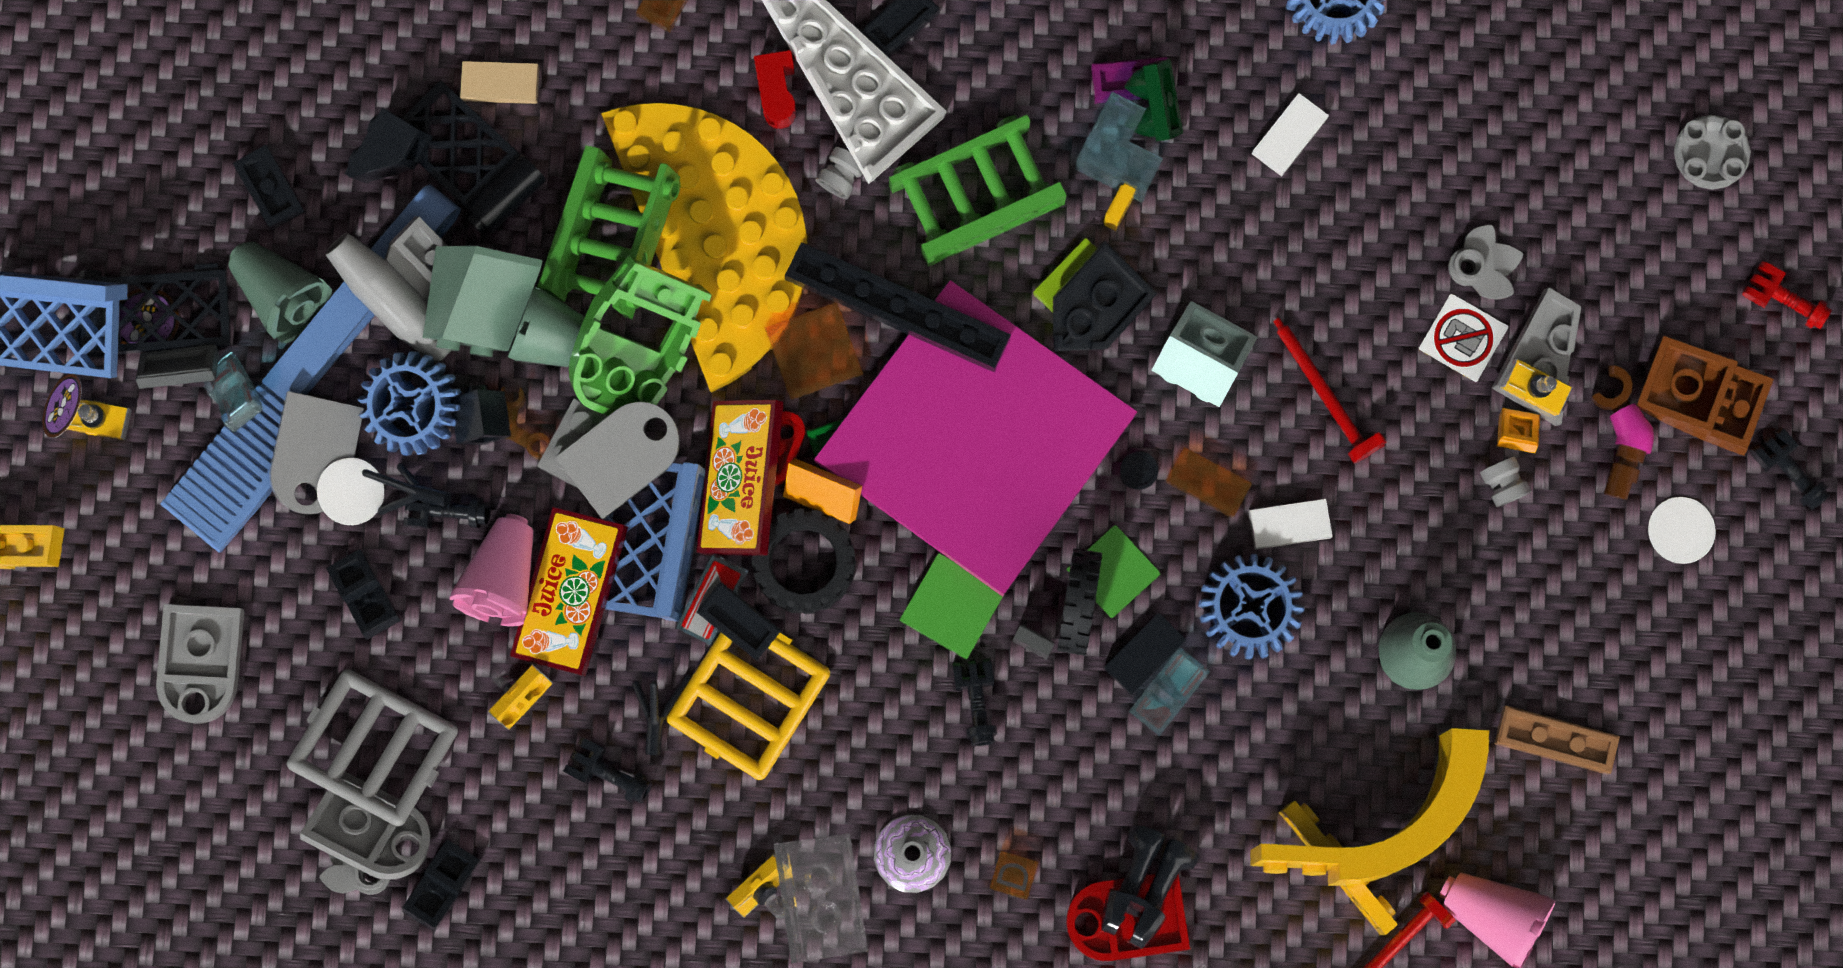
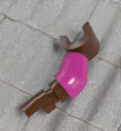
(1632, 432)

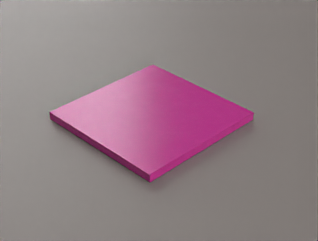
(973, 453)

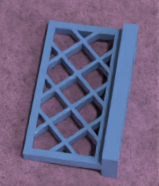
(59, 291)
(676, 552)

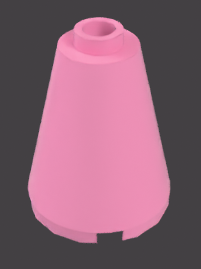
(498, 574)
(1498, 914)

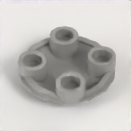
(1712, 151)

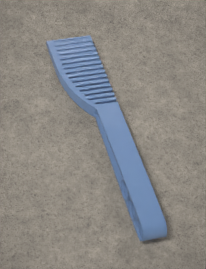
(234, 470)

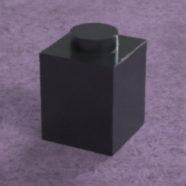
(481, 416)

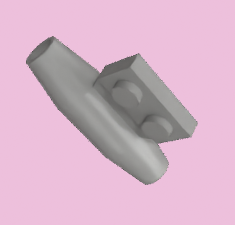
(393, 286)

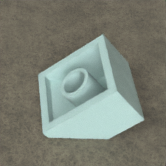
(1204, 354)

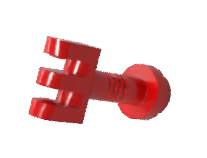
(1771, 288)

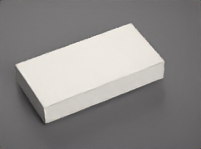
(1290, 134)
(1290, 524)

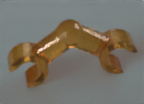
(519, 435)

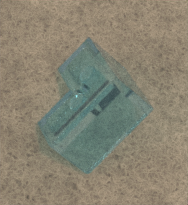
(1111, 155)

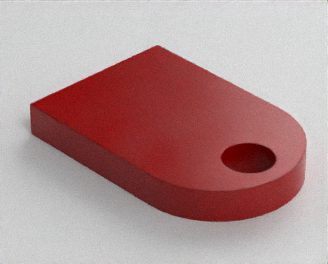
(1109, 947)

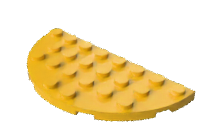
(725, 230)

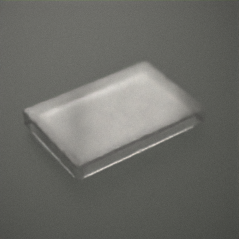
(820, 898)

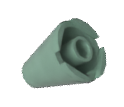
(278, 290)
(546, 331)
(1417, 651)

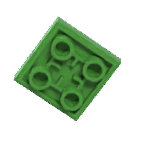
(951, 607)

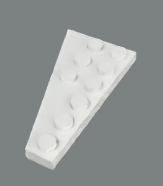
(862, 90)

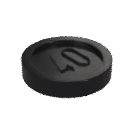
(1138, 470)

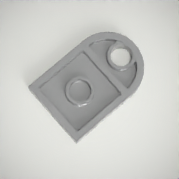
(308, 440)
(619, 458)
(199, 656)
(365, 838)

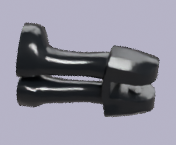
(1146, 846)

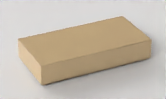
(499, 82)

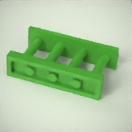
(585, 206)
(973, 227)

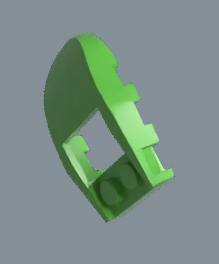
(619, 371)

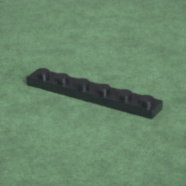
(897, 307)

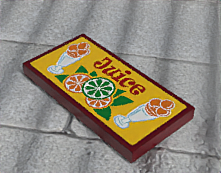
(740, 477)
(569, 591)

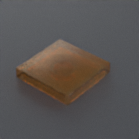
(813, 351)

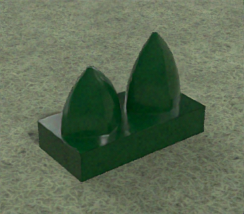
(1157, 85)

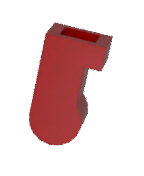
(776, 101)

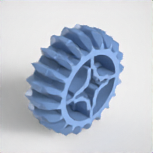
(1318, 20)
(391, 379)
(1241, 591)

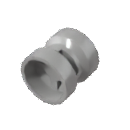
(839, 175)
(1505, 482)

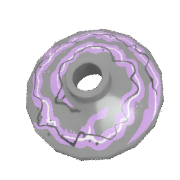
(917, 874)

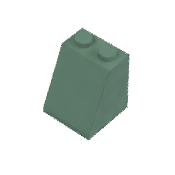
(477, 298)

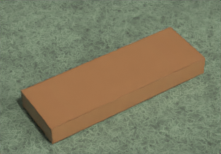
(1557, 740)

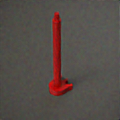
(1361, 447)
(1430, 909)

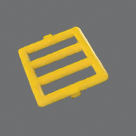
(779, 736)

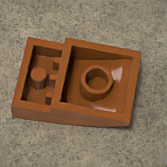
(1704, 395)

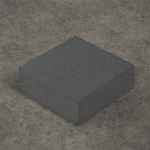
(1033, 641)

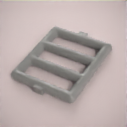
(366, 795)

